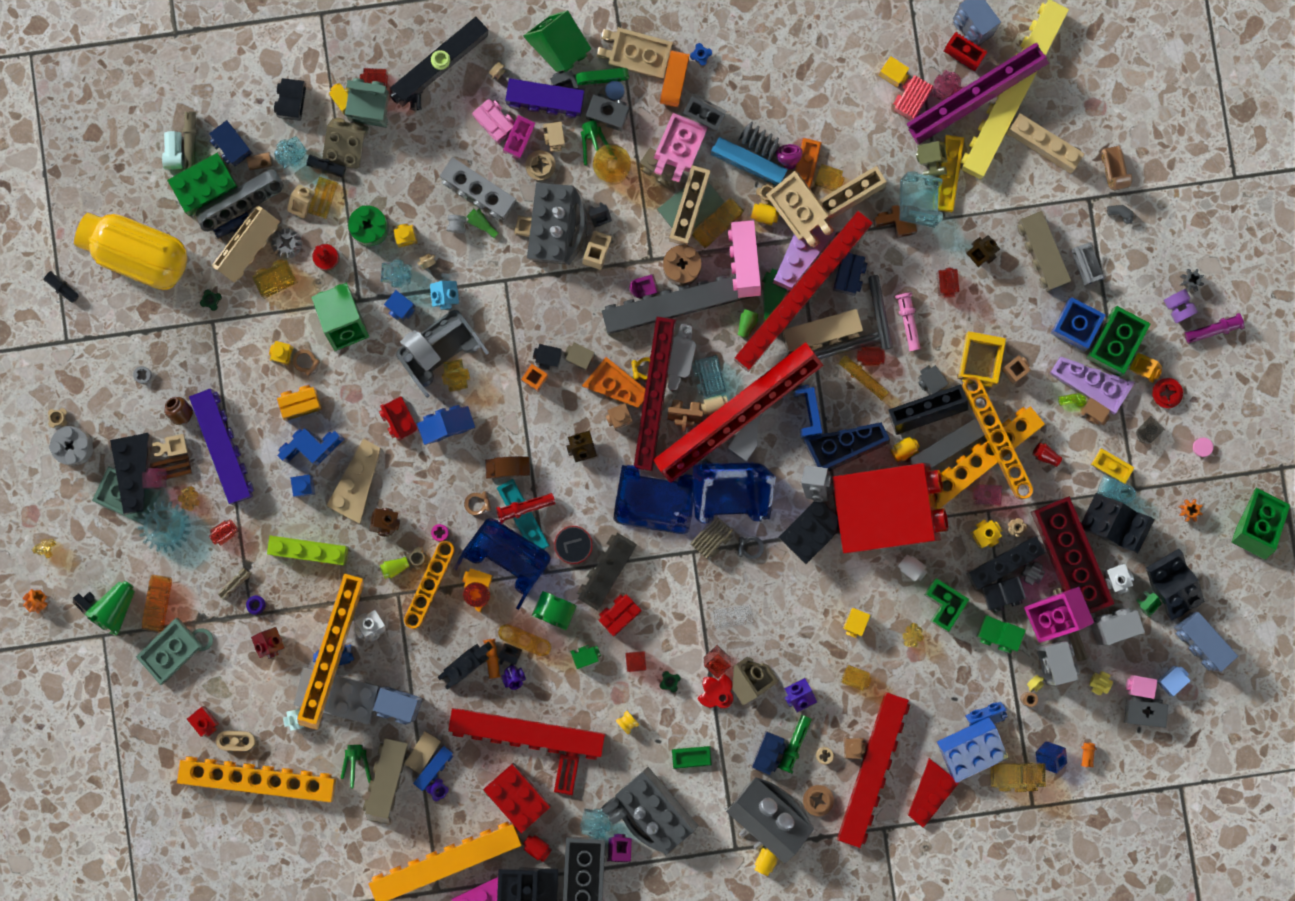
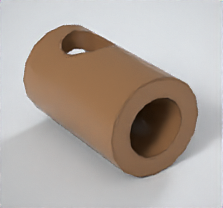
(259, 161)
(1024, 699)

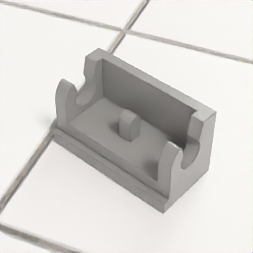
(1087, 264)

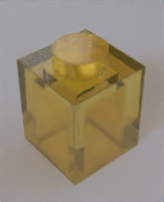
(829, 178)
(856, 678)

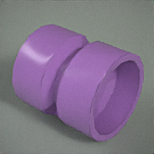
(1178, 299)

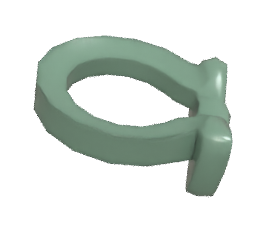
(209, 635)

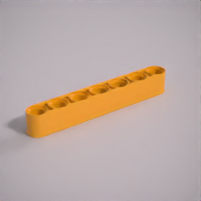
(1005, 444)

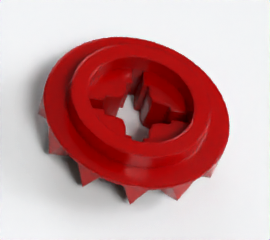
(1171, 385)

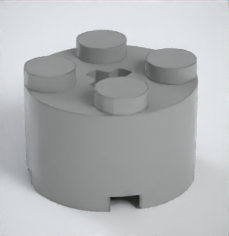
(82, 445)

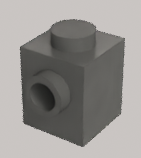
(932, 380)

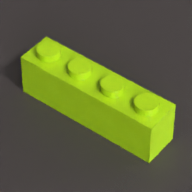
(307, 550)

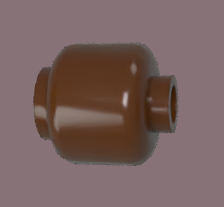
(178, 410)

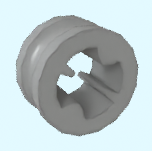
(136, 375)

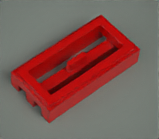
(563, 790)

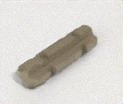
(234, 584)

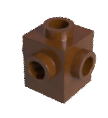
(384, 522)

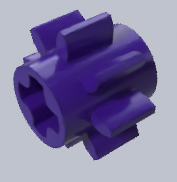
(513, 677)

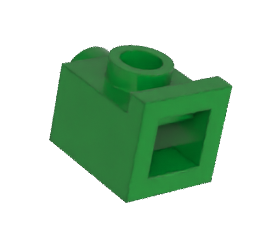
(585, 656)

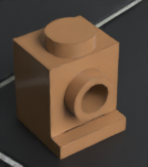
(1094, 412)
(854, 748)

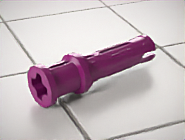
(1223, 326)

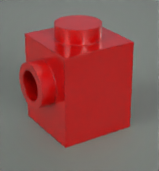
(203, 722)

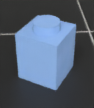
(1174, 680)

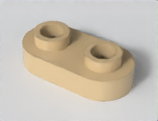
(236, 740)

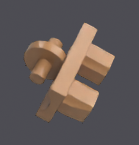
(685, 417)

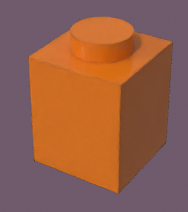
(534, 377)

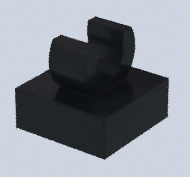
(600, 215)
(83, 603)
(509, 654)

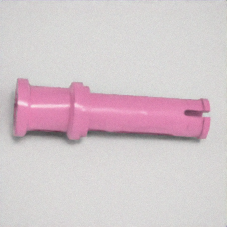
(907, 312)

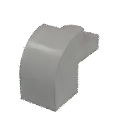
(420, 350)

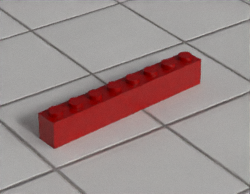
(526, 732)
(872, 770)

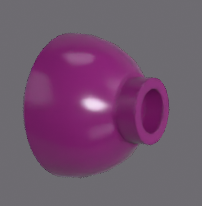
(789, 155)

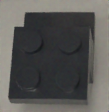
(1117, 523)
(811, 531)
(1175, 584)
(527, 884)

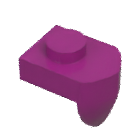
(643, 286)

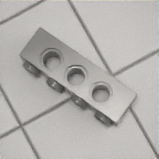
(455, 169)

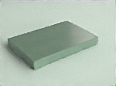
(710, 203)
(109, 495)
(169, 651)

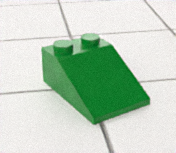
(1261, 524)

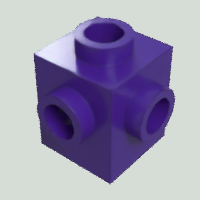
(800, 695)

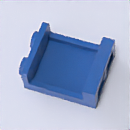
(812, 408)

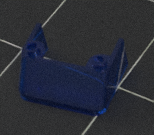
(510, 552)

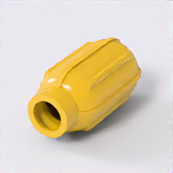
(132, 249)

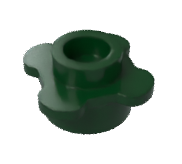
(215, 299)
(666, 677)

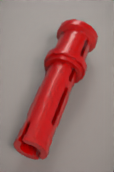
(516, 509)

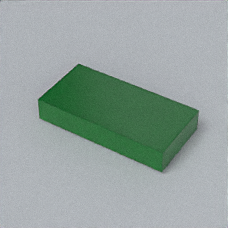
(691, 757)

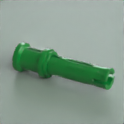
(792, 752)

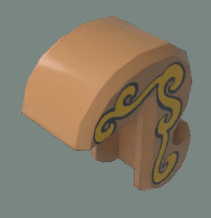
(1115, 168)

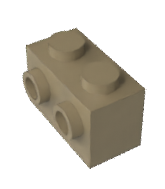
(649, 164)

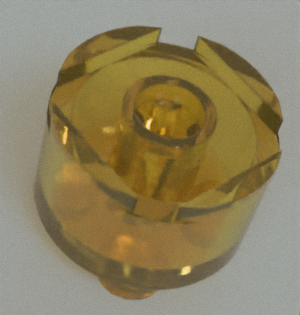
(614, 154)

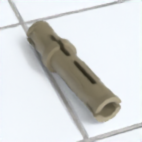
(189, 138)

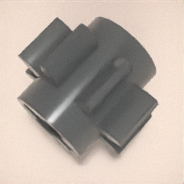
(1189, 285)
(1033, 573)

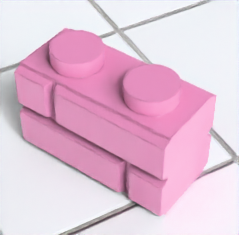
(493, 120)

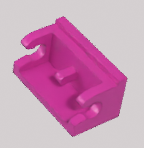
(518, 137)

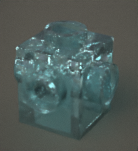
(289, 152)
(396, 273)
(595, 823)

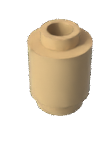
(713, 404)

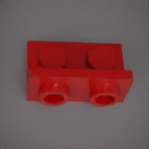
(399, 418)

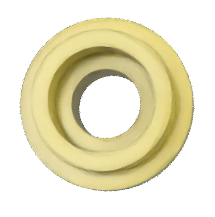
(1035, 683)

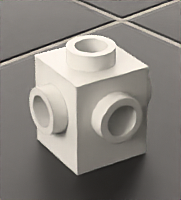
(1126, 578)
(369, 626)

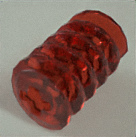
(474, 587)

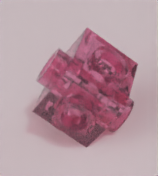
(946, 85)

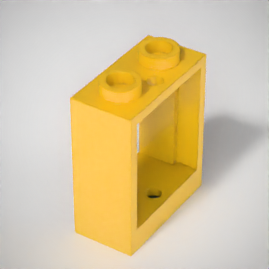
(990, 340)

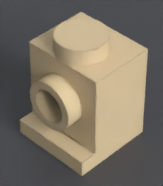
(555, 136)

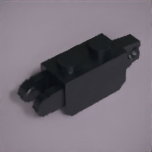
(466, 664)

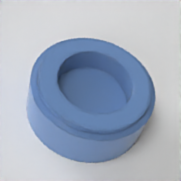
(614, 90)

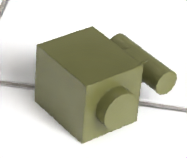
(932, 155)

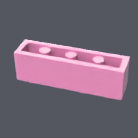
(746, 259)

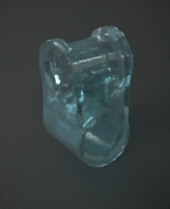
(1113, 489)

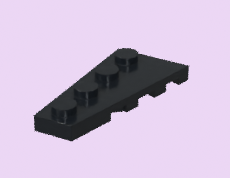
(130, 461)

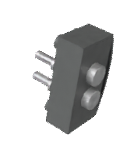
(771, 818)

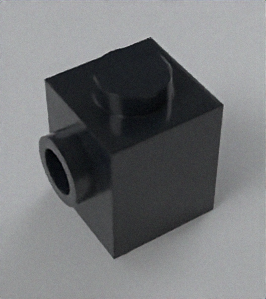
(547, 357)

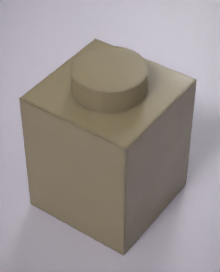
(579, 356)

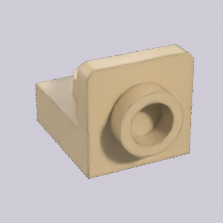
(300, 201)

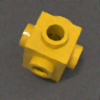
(980, 536)

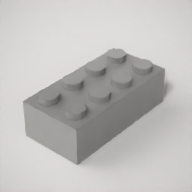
(347, 697)

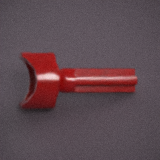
(325, 257)

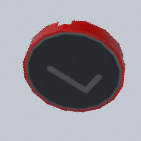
(573, 544)

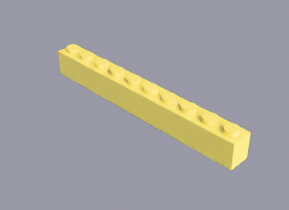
(1007, 103)

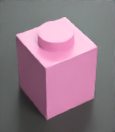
(1141, 686)

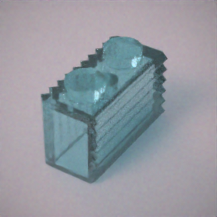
(709, 376)

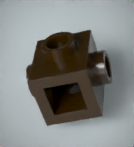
(983, 250)
(581, 446)

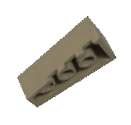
(386, 781)

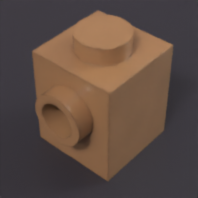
(1016, 369)
(619, 416)

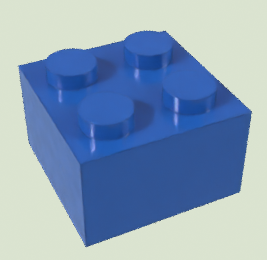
(1078, 324)

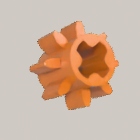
(1196, 508)
(35, 601)

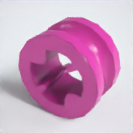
(444, 536)

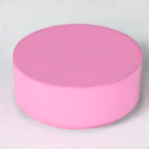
(1203, 447)

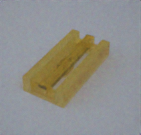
(329, 202)

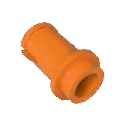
(1088, 754)

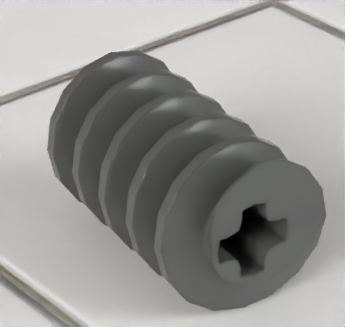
(759, 140)

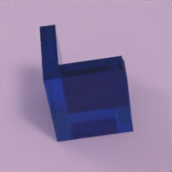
(1052, 755)

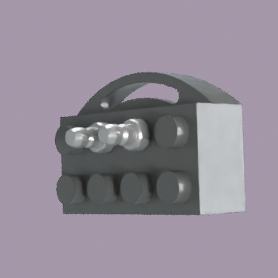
(555, 224)
(655, 812)

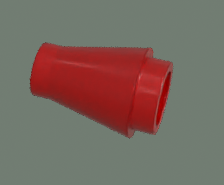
(1046, 454)

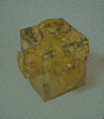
(455, 375)

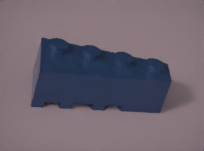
(845, 445)

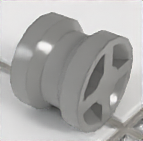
(456, 224)

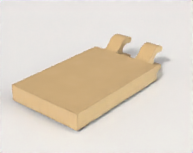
(636, 52)
(800, 208)

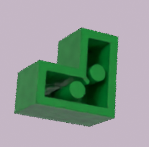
(950, 604)
(1003, 634)

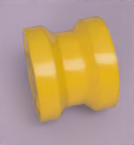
(627, 722)

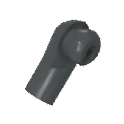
(1121, 210)

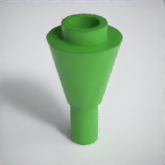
(478, 220)

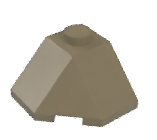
(752, 679)

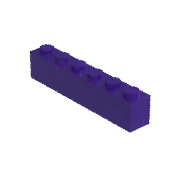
(221, 446)

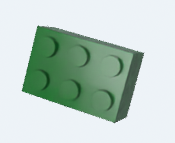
(202, 183)
(1118, 341)

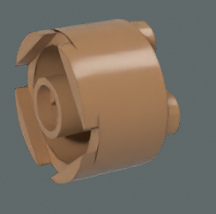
(688, 256)

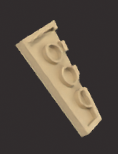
(354, 486)

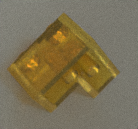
(1020, 776)

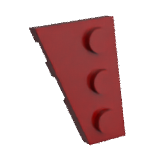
(931, 793)

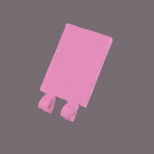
(679, 145)

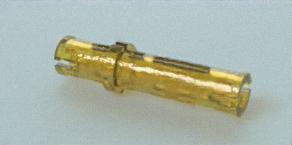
(857, 372)

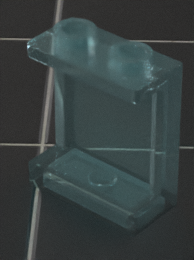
(920, 199)

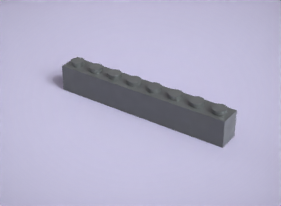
(670, 304)

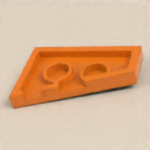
(615, 383)

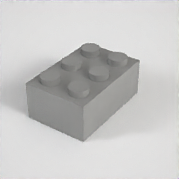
(1117, 627)
(1058, 663)

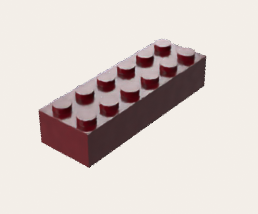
(1071, 552)

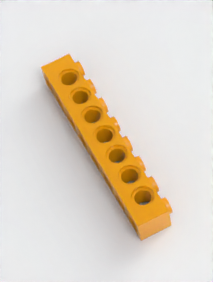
(1032, 424)
(187, 776)

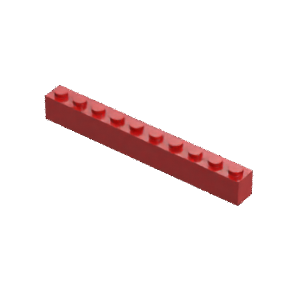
(803, 291)
(738, 412)

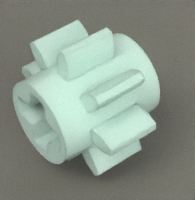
(291, 720)

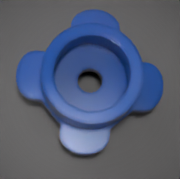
(702, 60)

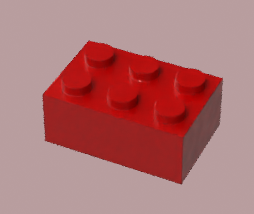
(517, 797)

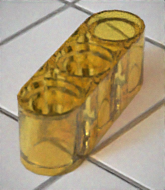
(718, 222)
(515, 640)

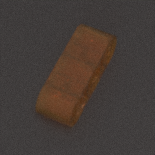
(156, 603)

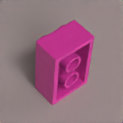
(1059, 615)

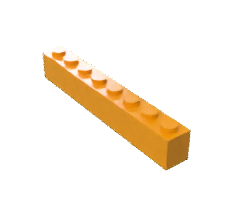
(330, 652)
(445, 863)

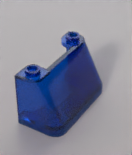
(732, 490)
(654, 502)

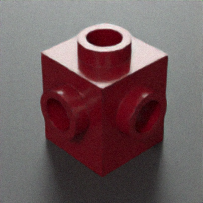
(268, 643)

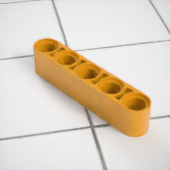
(429, 594)

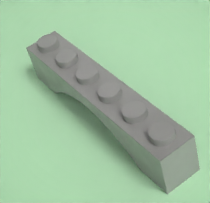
(746, 440)

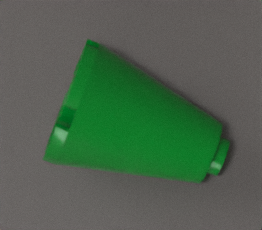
(112, 608)

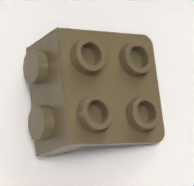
(344, 142)

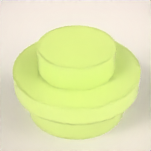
(440, 60)

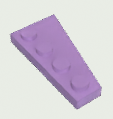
(799, 258)
(1093, 383)

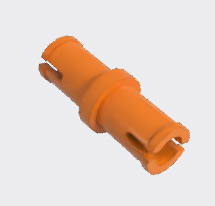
(492, 662)

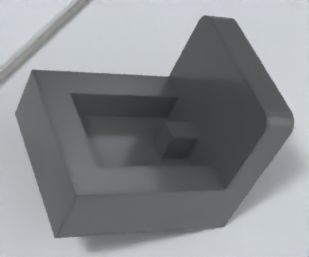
(561, 78)

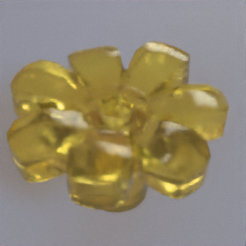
(188, 498)
(44, 547)
(913, 635)

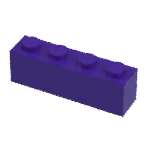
(544, 97)

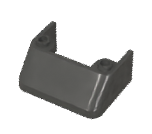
(447, 338)

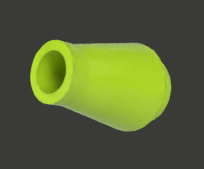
(393, 567)

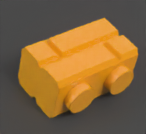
(299, 403)

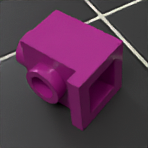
(624, 853)

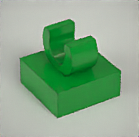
(1150, 605)

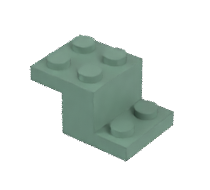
(367, 102)

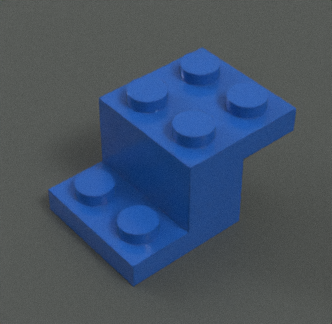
(309, 446)

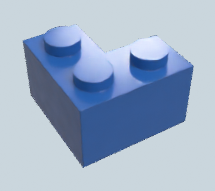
(445, 424)

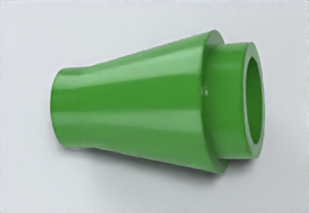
(747, 323)

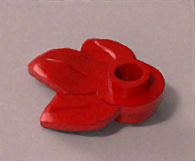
(714, 690)

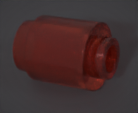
(871, 356)
(223, 532)

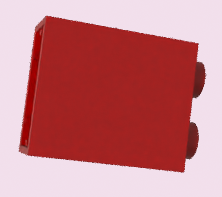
(889, 507)

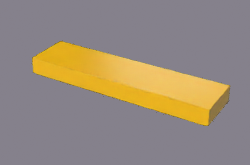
(948, 188)

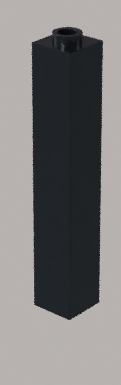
(424, 73)

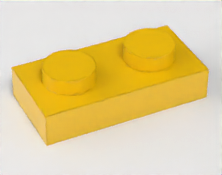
(1112, 466)

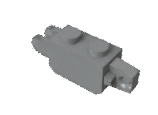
(681, 357)

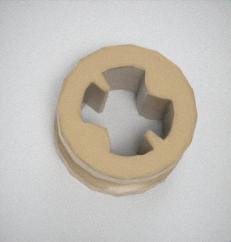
(829, 759)

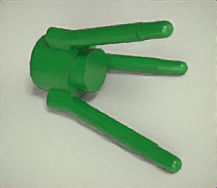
(591, 132)
(354, 753)

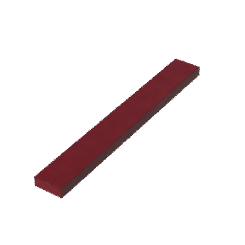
(654, 393)

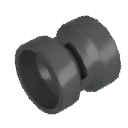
(614, 810)

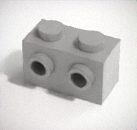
(817, 483)

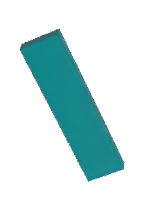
(526, 523)

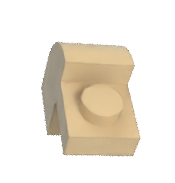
(597, 250)

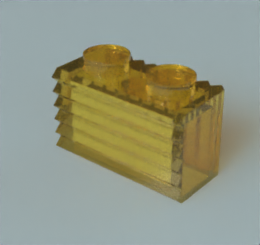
(275, 278)

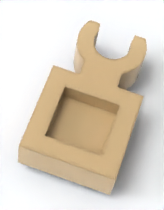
(173, 446)

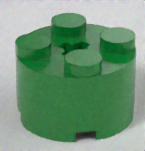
(369, 236)
(554, 610)

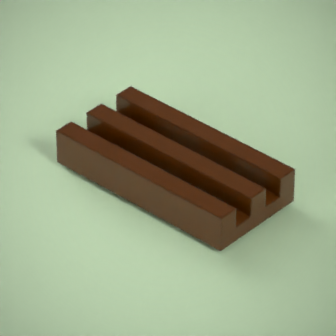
(171, 460)

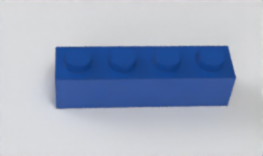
(433, 768)

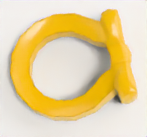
(636, 375)

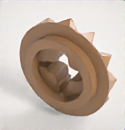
(821, 809)

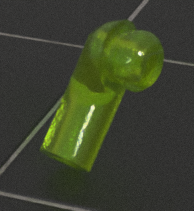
(1079, 399)

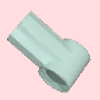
(173, 156)

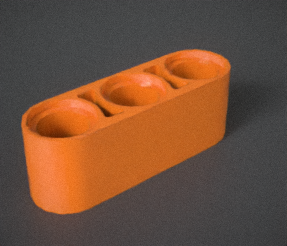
(674, 78)

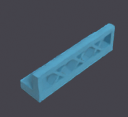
(748, 161)

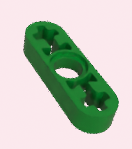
(602, 76)

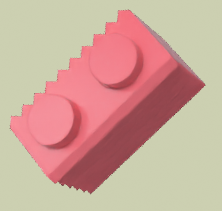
(913, 98)

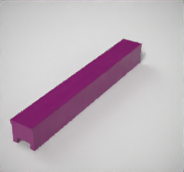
(977, 93)

